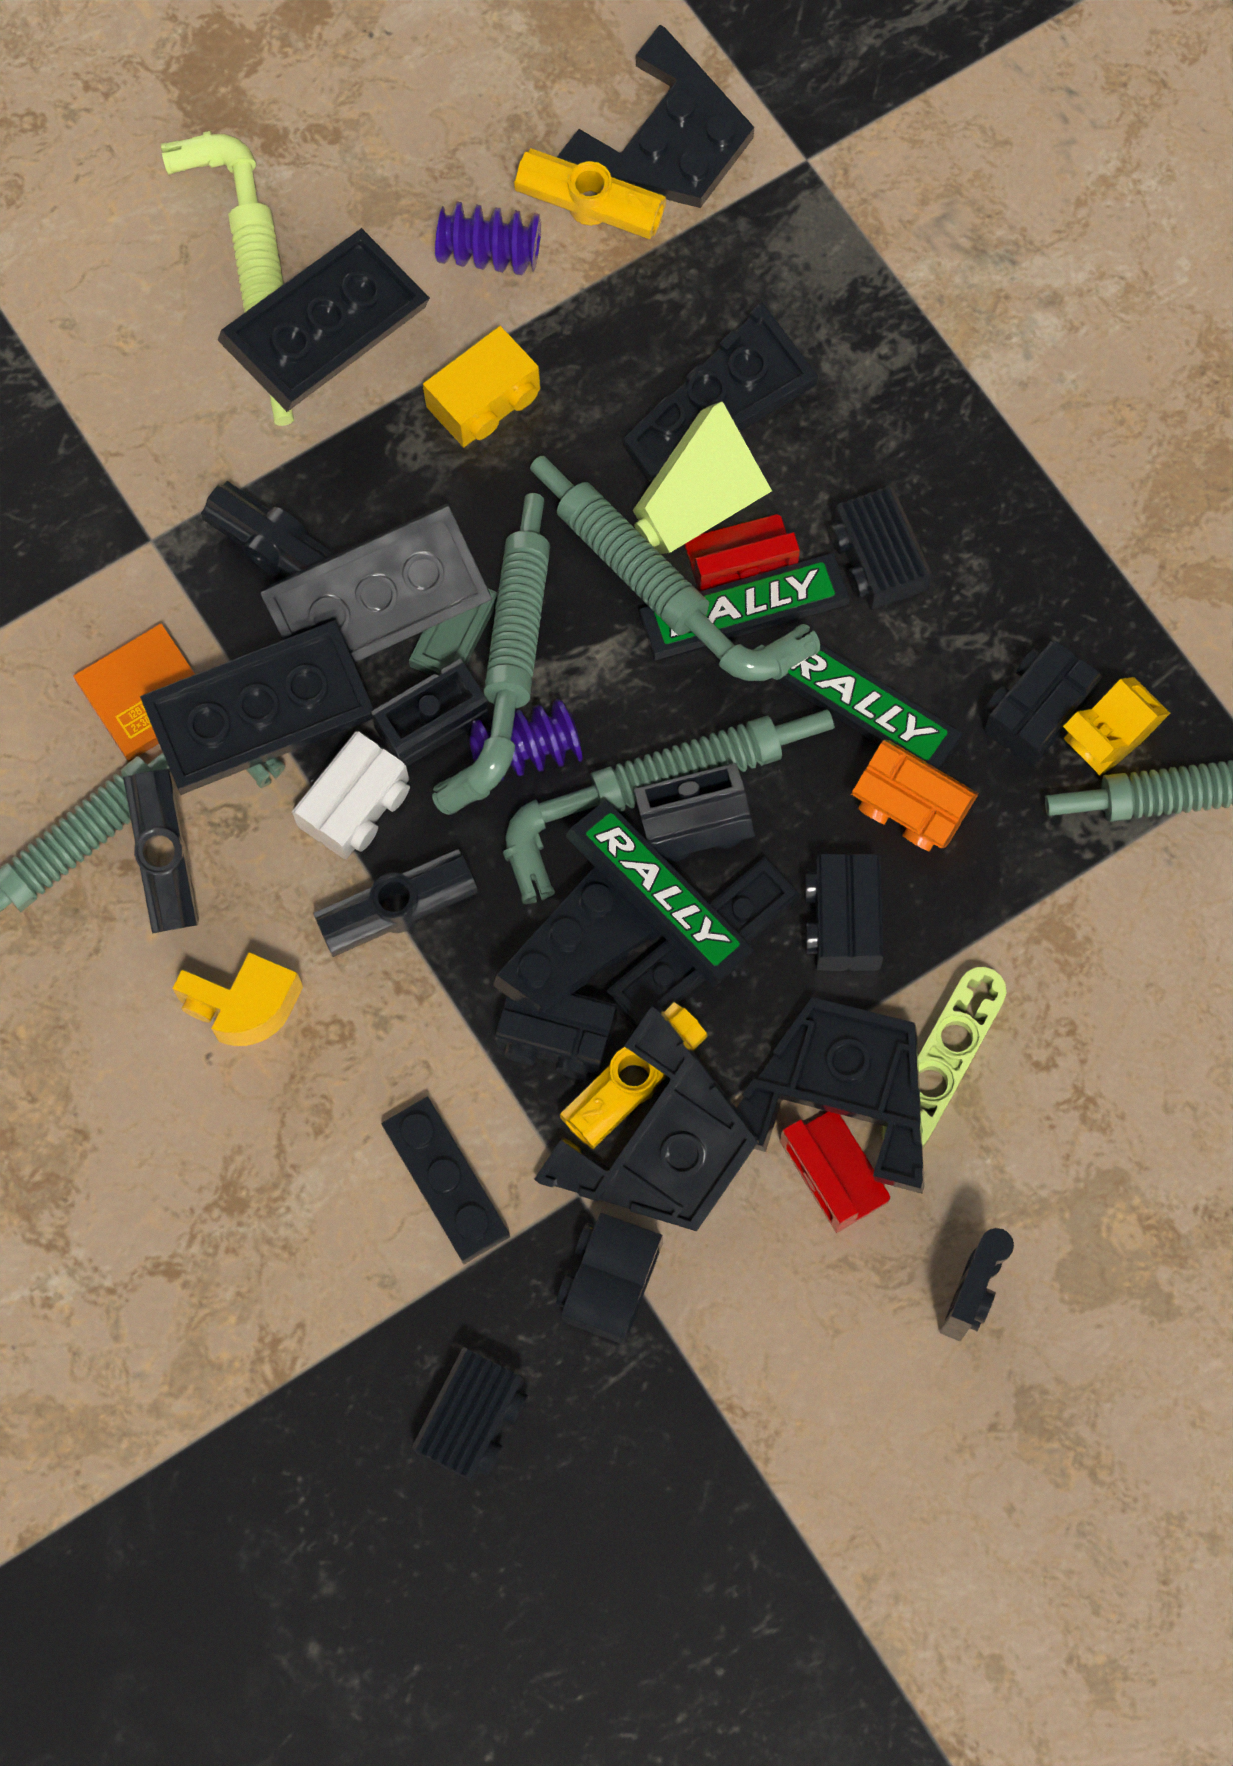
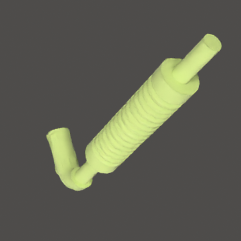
(249, 222)

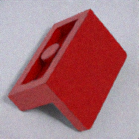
(741, 551)
(834, 1169)

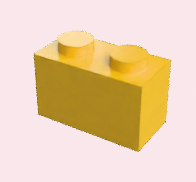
(482, 387)

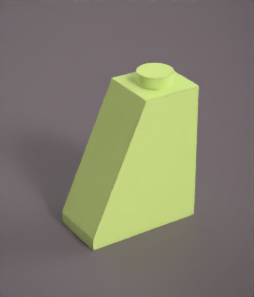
(700, 483)

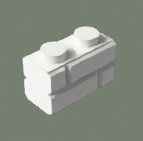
(352, 796)

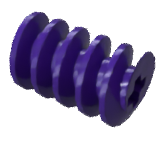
(488, 239)
(535, 738)

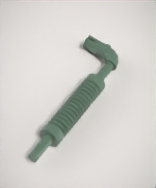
(661, 584)
(510, 658)
(745, 746)
(1152, 793)
(85, 831)

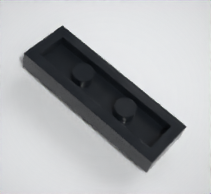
(445, 1180)

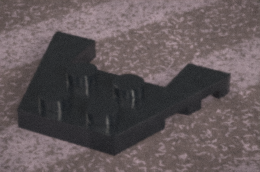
(685, 140)
(850, 1067)
(680, 1151)

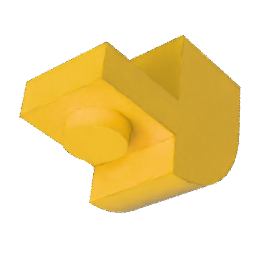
(1115, 724)
(252, 1007)

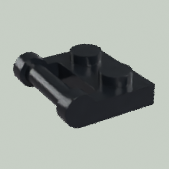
(972, 1297)

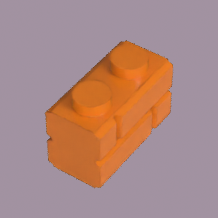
(913, 795)

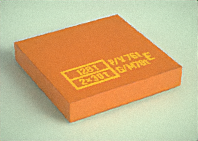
(119, 680)

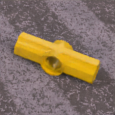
(565, 182)
(610, 1100)

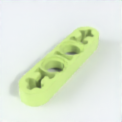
(955, 1064)

